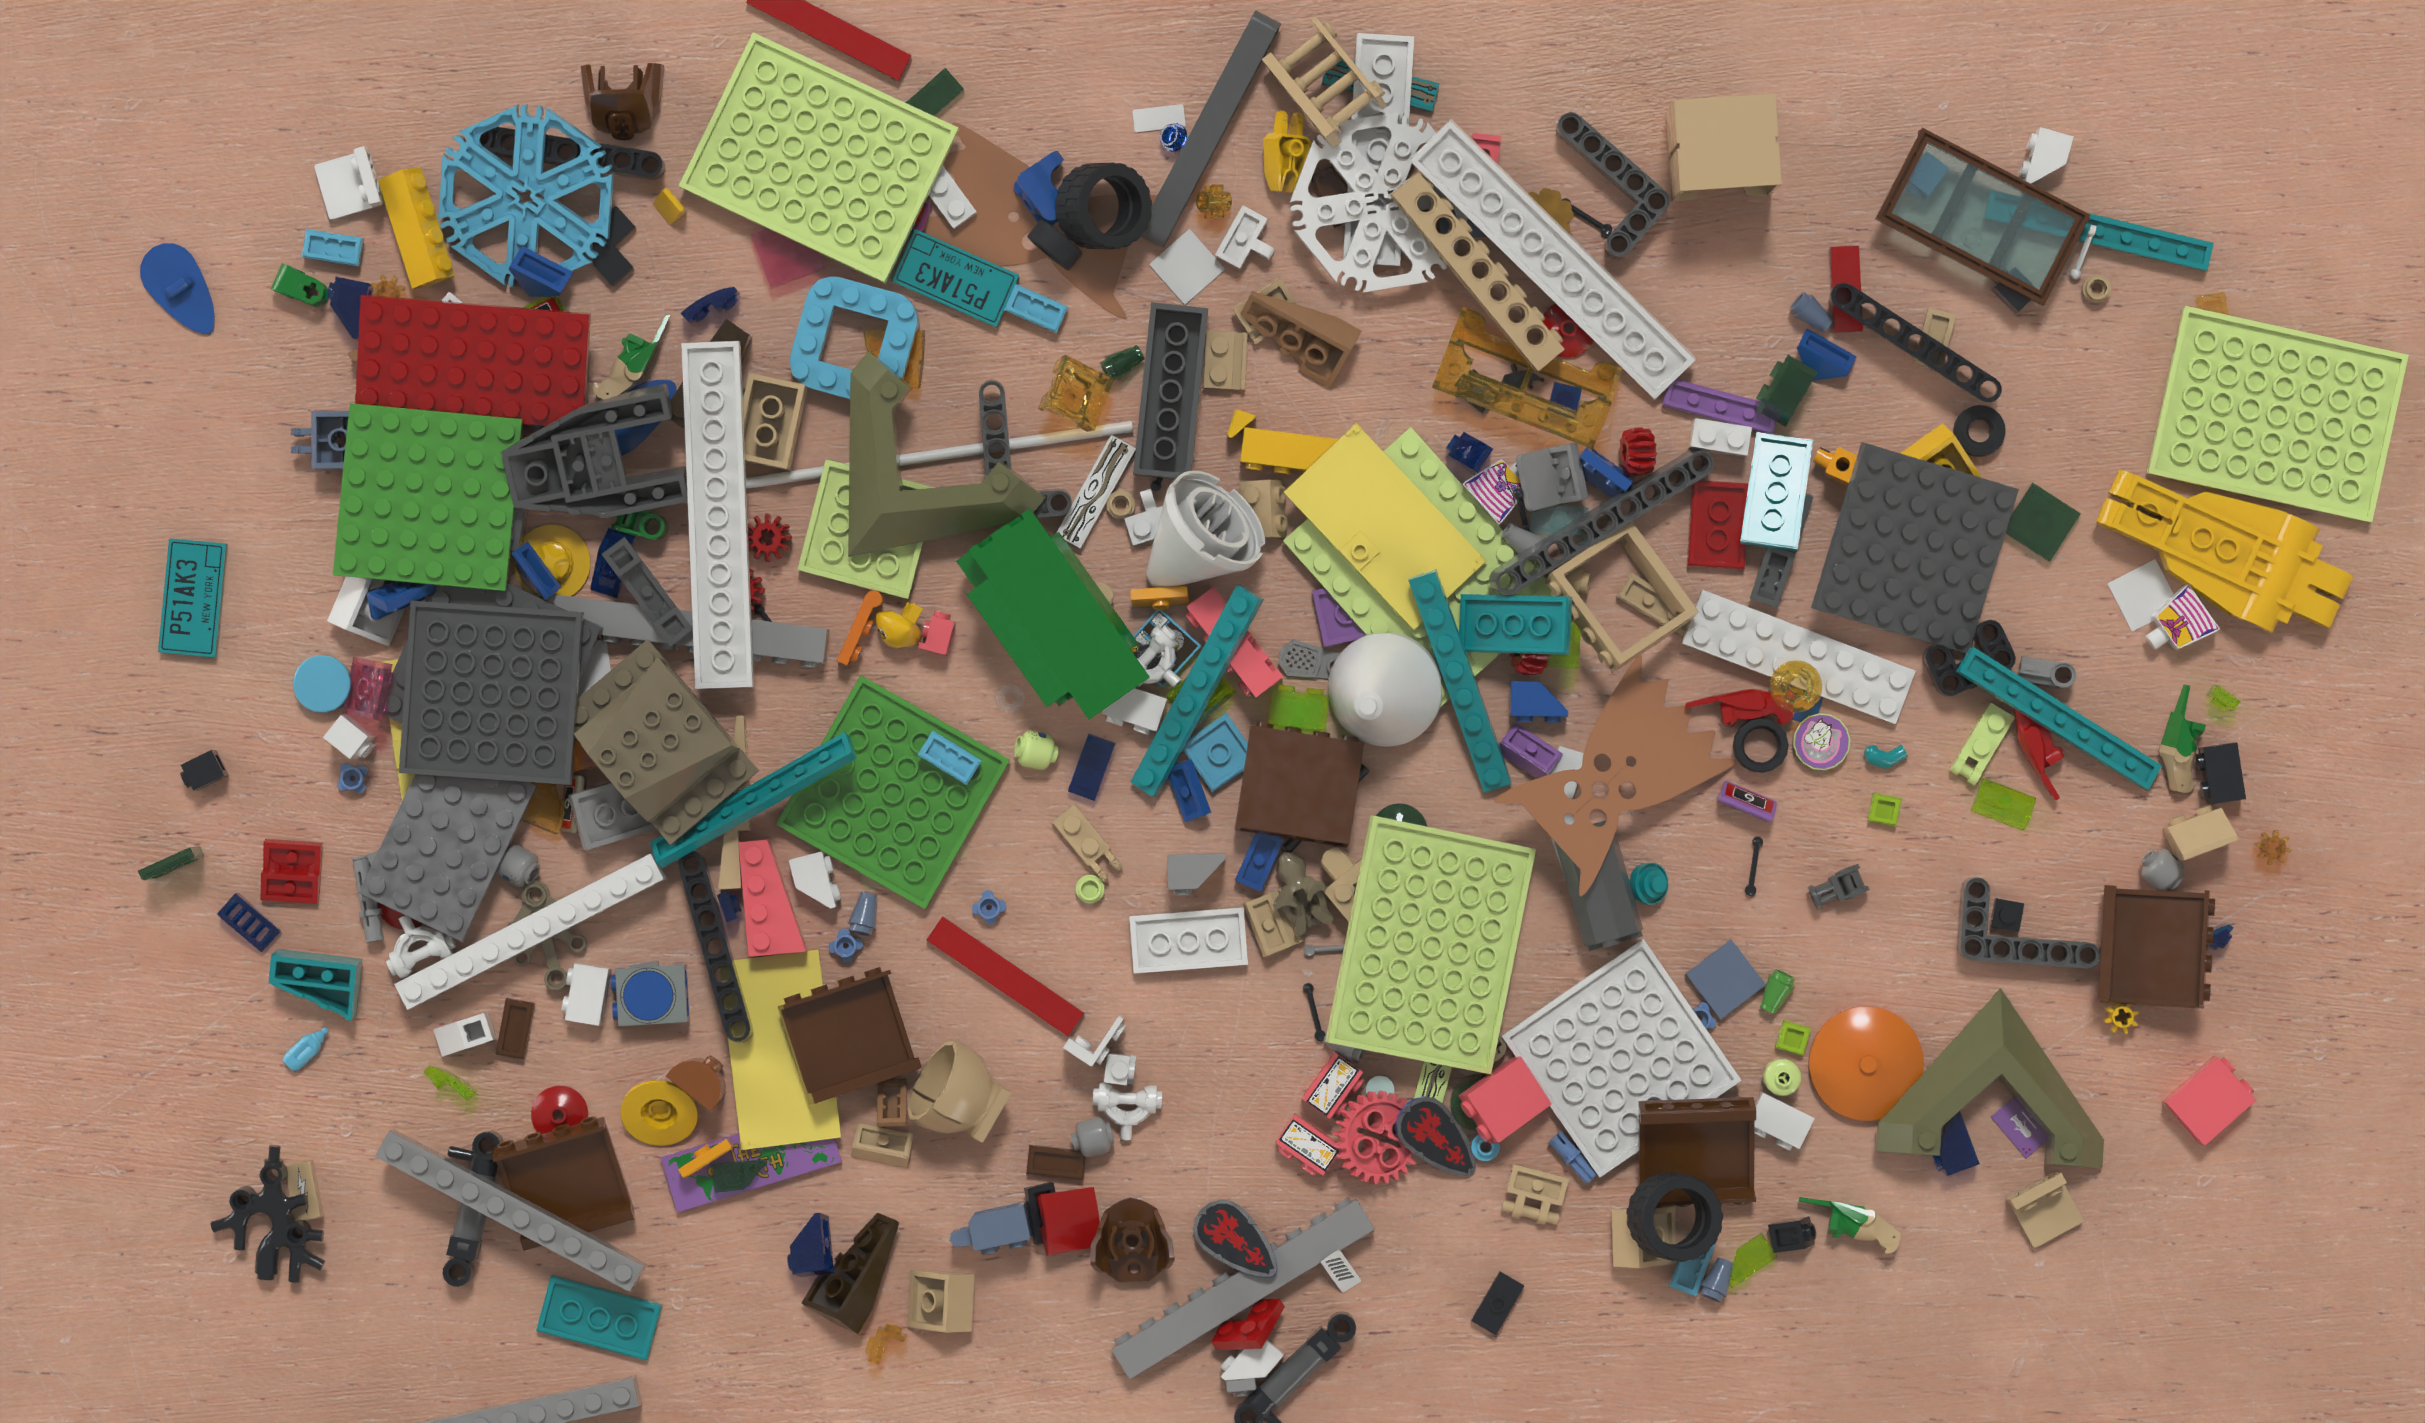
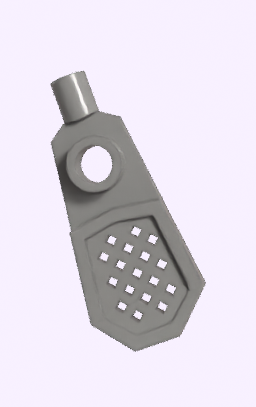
(1320, 664)

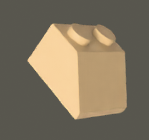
(2199, 833)
(1625, 1249)
(941, 1300)

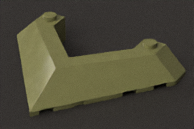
(880, 510)
(1991, 1048)

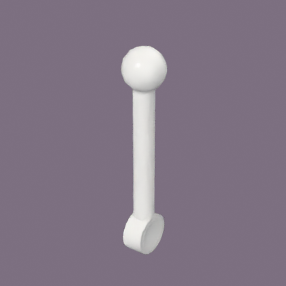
(2076, 273)

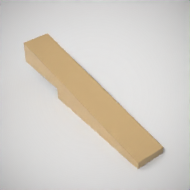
(730, 867)

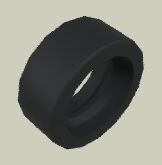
(1054, 244)
(1782, 748)

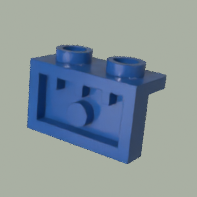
(1604, 473)
(396, 597)

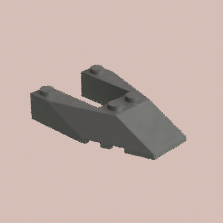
(579, 463)

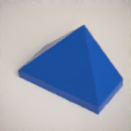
(538, 274)
(1824, 356)
(534, 571)

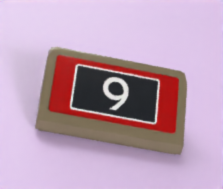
(578, 784)

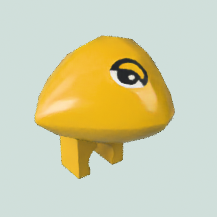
(900, 630)

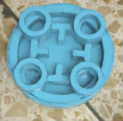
(322, 683)

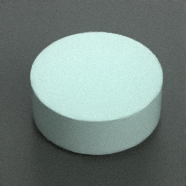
(1380, 1083)

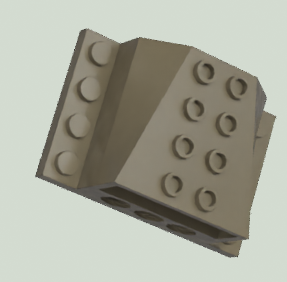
(659, 743)

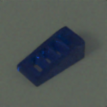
(237, 899)

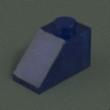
(345, 301)
(1468, 452)
(604, 577)
(1955, 1148)
(812, 1249)

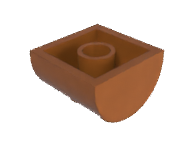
(700, 1080)

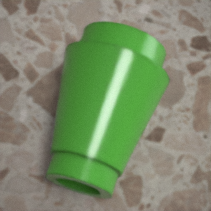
(1777, 990)

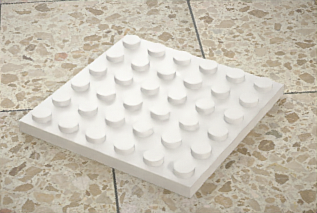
(1616, 1043)

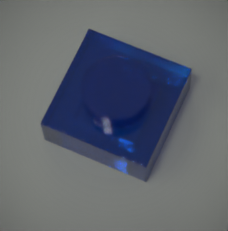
(1566, 395)
(730, 905)

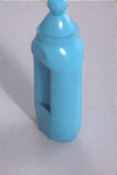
(304, 1050)

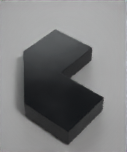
(610, 260)

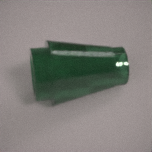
(1121, 362)

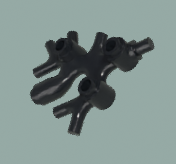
(283, 1231)

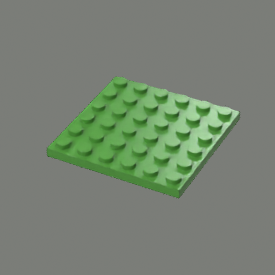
(426, 498)
(890, 806)

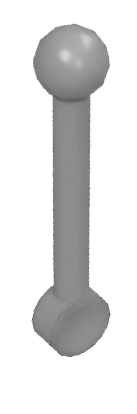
(1309, 950)

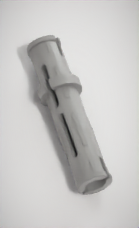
(369, 908)

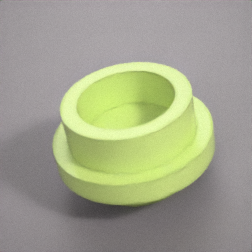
(1090, 888)

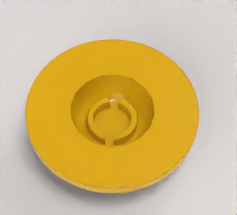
(564, 556)
(658, 1113)

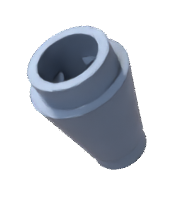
(1811, 312)
(864, 915)
(1717, 1280)

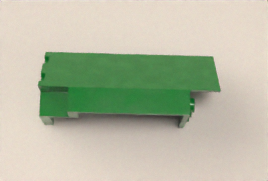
(1052, 616)

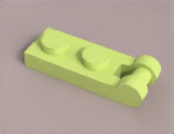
(1982, 742)

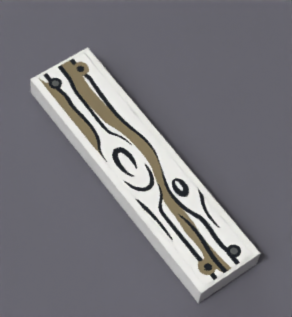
(1096, 491)

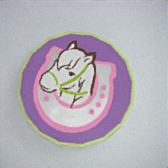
(1821, 741)

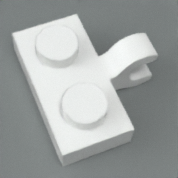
(1243, 238)
(1144, 525)

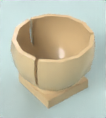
(961, 1093)

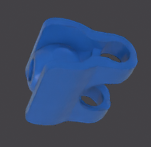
(1037, 190)

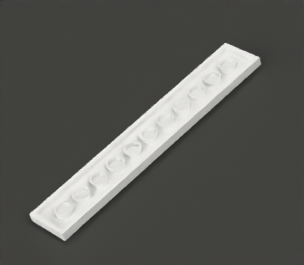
(1552, 259)
(717, 514)

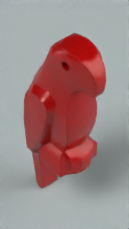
(1745, 706)
(2038, 748)

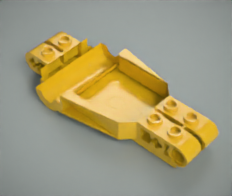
(2230, 551)

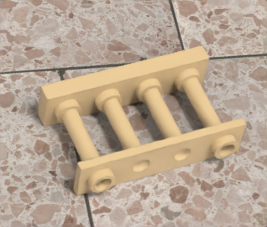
(1314, 106)

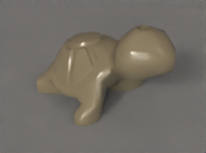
(1301, 895)

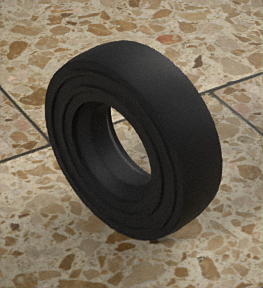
(1996, 425)

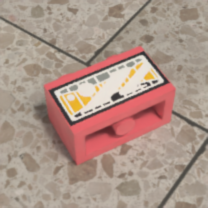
(1333, 1085)
(1307, 1145)

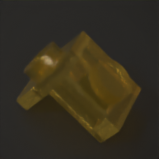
(877, 1345)

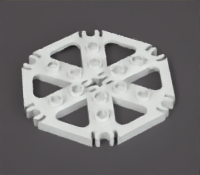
(1353, 205)

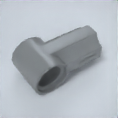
(2043, 671)

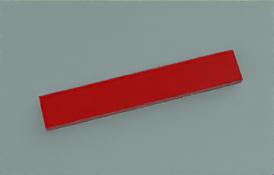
(837, 34)
(1005, 976)

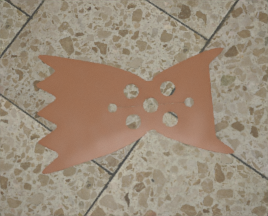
(987, 181)
(1666, 766)

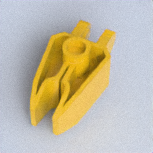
(1285, 152)

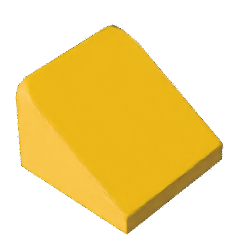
(669, 206)
(1239, 421)

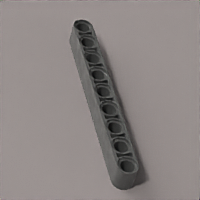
(1210, 127)
(1614, 521)

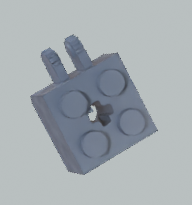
(324, 430)
(995, 1228)

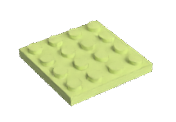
(828, 535)

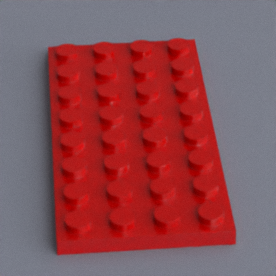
(472, 358)

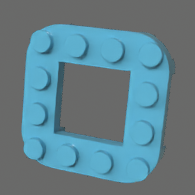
(857, 297)

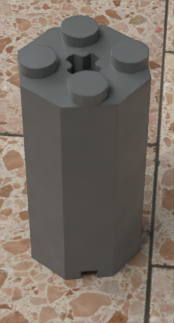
(1608, 908)

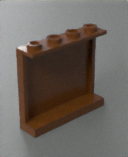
(1299, 785)
(2155, 947)
(847, 1036)
(1702, 1140)
(568, 1174)

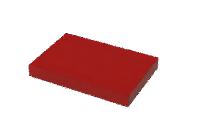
(1717, 524)

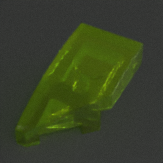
(441, 1077)
(1750, 1258)

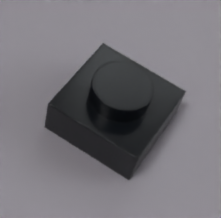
(2006, 914)

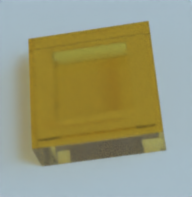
(2213, 302)

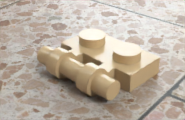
(1535, 1185)

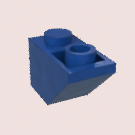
(1534, 700)

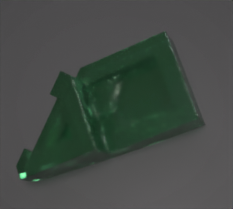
(735, 1174)

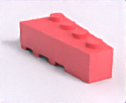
(1249, 660)
(767, 904)

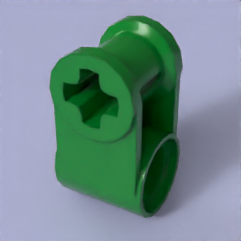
(297, 284)
(637, 523)

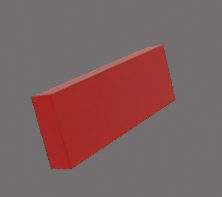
(1845, 269)

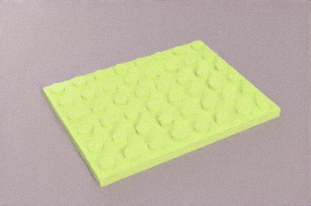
(819, 157)
(2277, 414)
(1459, 507)
(1430, 945)

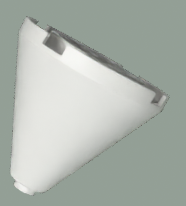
(1202, 533)
(1385, 689)

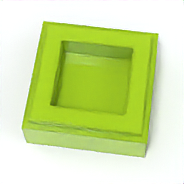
(1884, 809)
(1792, 1037)

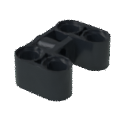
(1949, 666)

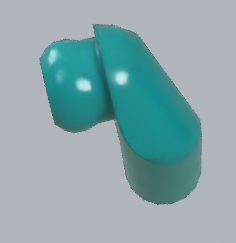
(1884, 759)

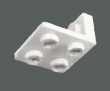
(349, 184)
(1081, 1048)

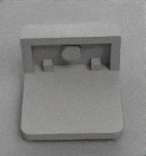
(1551, 476)

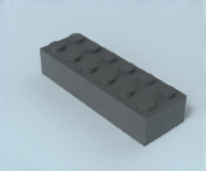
(1170, 390)

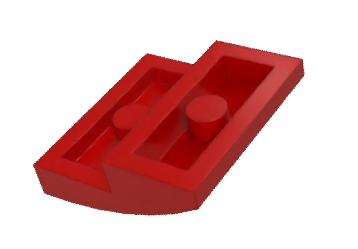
(291, 871)
(1068, 1220)

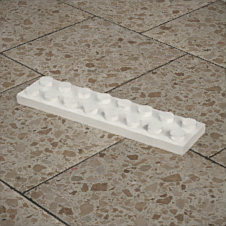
(1389, 63)
(1766, 642)

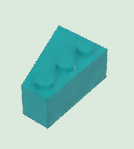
(320, 978)

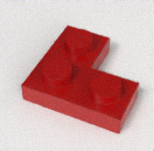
(1250, 1332)

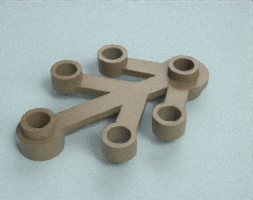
(548, 945)

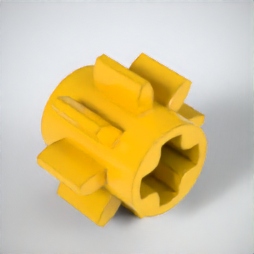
(2127, 1021)

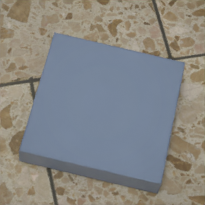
(1725, 979)

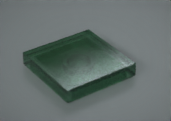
(2041, 522)
(171, 863)

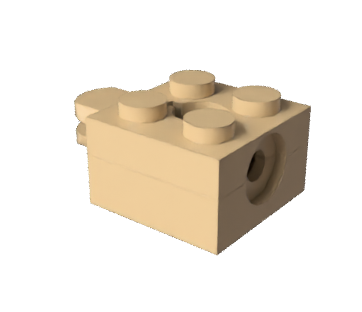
(1345, 876)

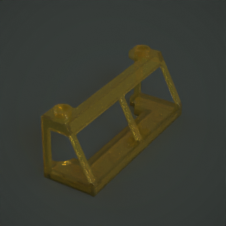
(1459, 381)

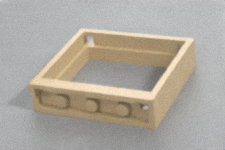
(1656, 574)

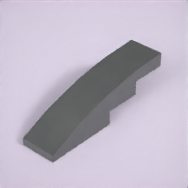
(1775, 568)

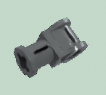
(1840, 887)

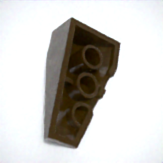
(852, 1289)

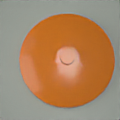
(1864, 1062)

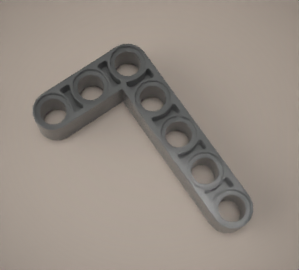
(1619, 179)
(1001, 435)
(2014, 944)

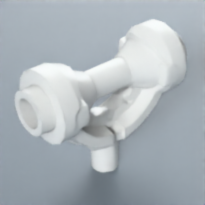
(1162, 642)
(403, 961)
(1147, 1101)

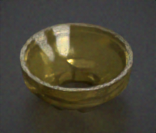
(1781, 686)

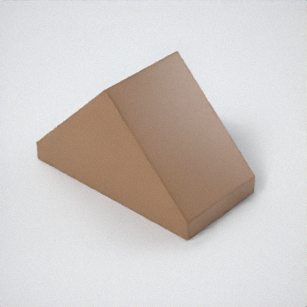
(892, 1103)

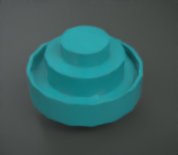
(1649, 883)

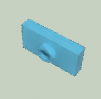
(332, 247)
(1036, 308)
(949, 757)
(1689, 1274)

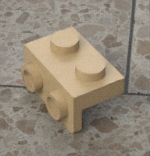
(1268, 503)

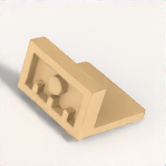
(2045, 1209)

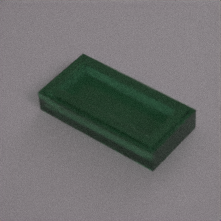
(937, 93)

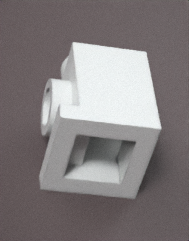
(1119, 1068)

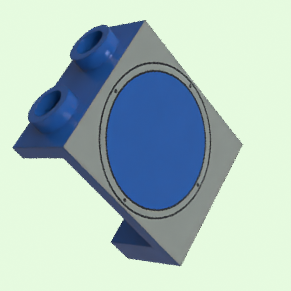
(650, 995)

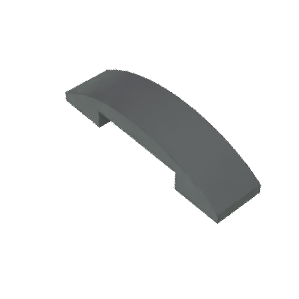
(647, 591)

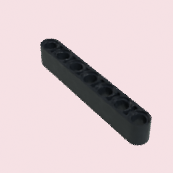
(555, 143)
(1930, 344)
(722, 959)

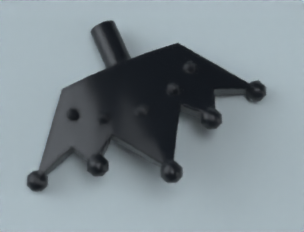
(1516, 378)

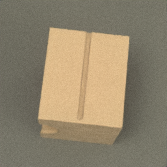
(1723, 145)

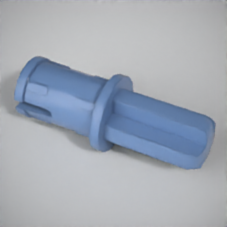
(1572, 1157)

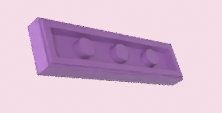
(1716, 406)

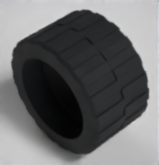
(1133, 202)
(1707, 1216)

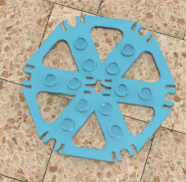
(527, 167)

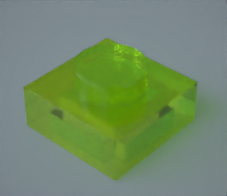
(2222, 699)

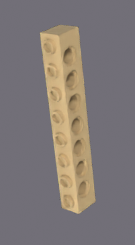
(1406, 199)

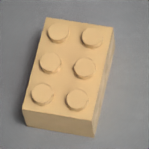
(772, 420)

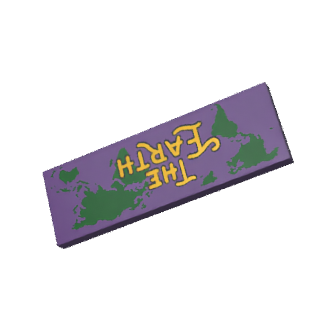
(782, 1163)

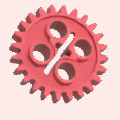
(1369, 1162)

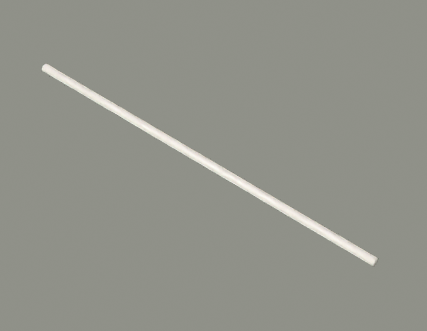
(954, 452)

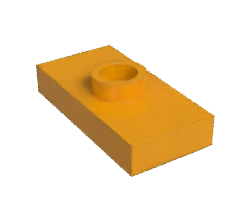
(1160, 597)
(705, 1156)

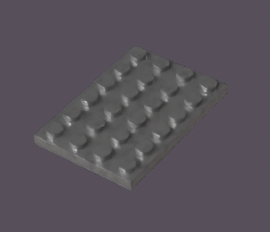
(446, 848)

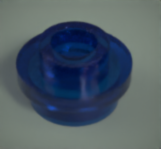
(1173, 137)

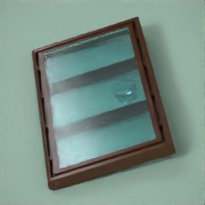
(1982, 216)

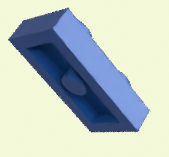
(1188, 791)
(1259, 861)

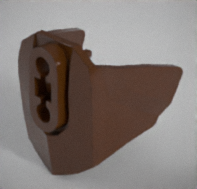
(630, 106)
(1114, 1254)

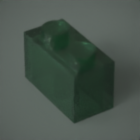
(1786, 390)

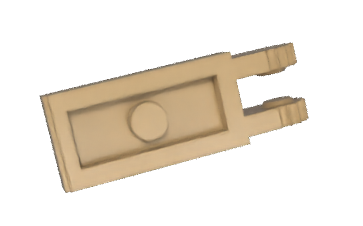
(1085, 840)

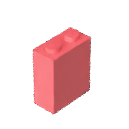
(2210, 1099)
(1504, 1100)

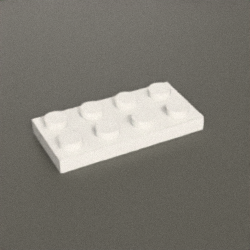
(1188, 940)

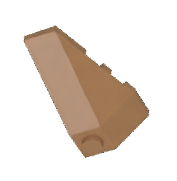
(1308, 336)

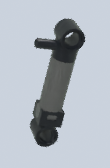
(469, 1224)
(1296, 1370)

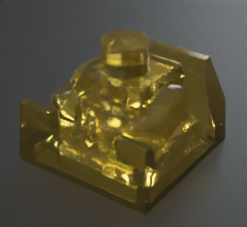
(1077, 393)

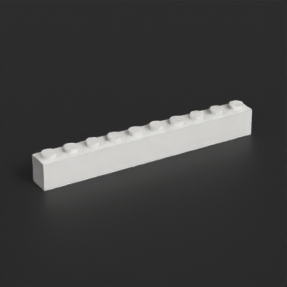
(530, 931)

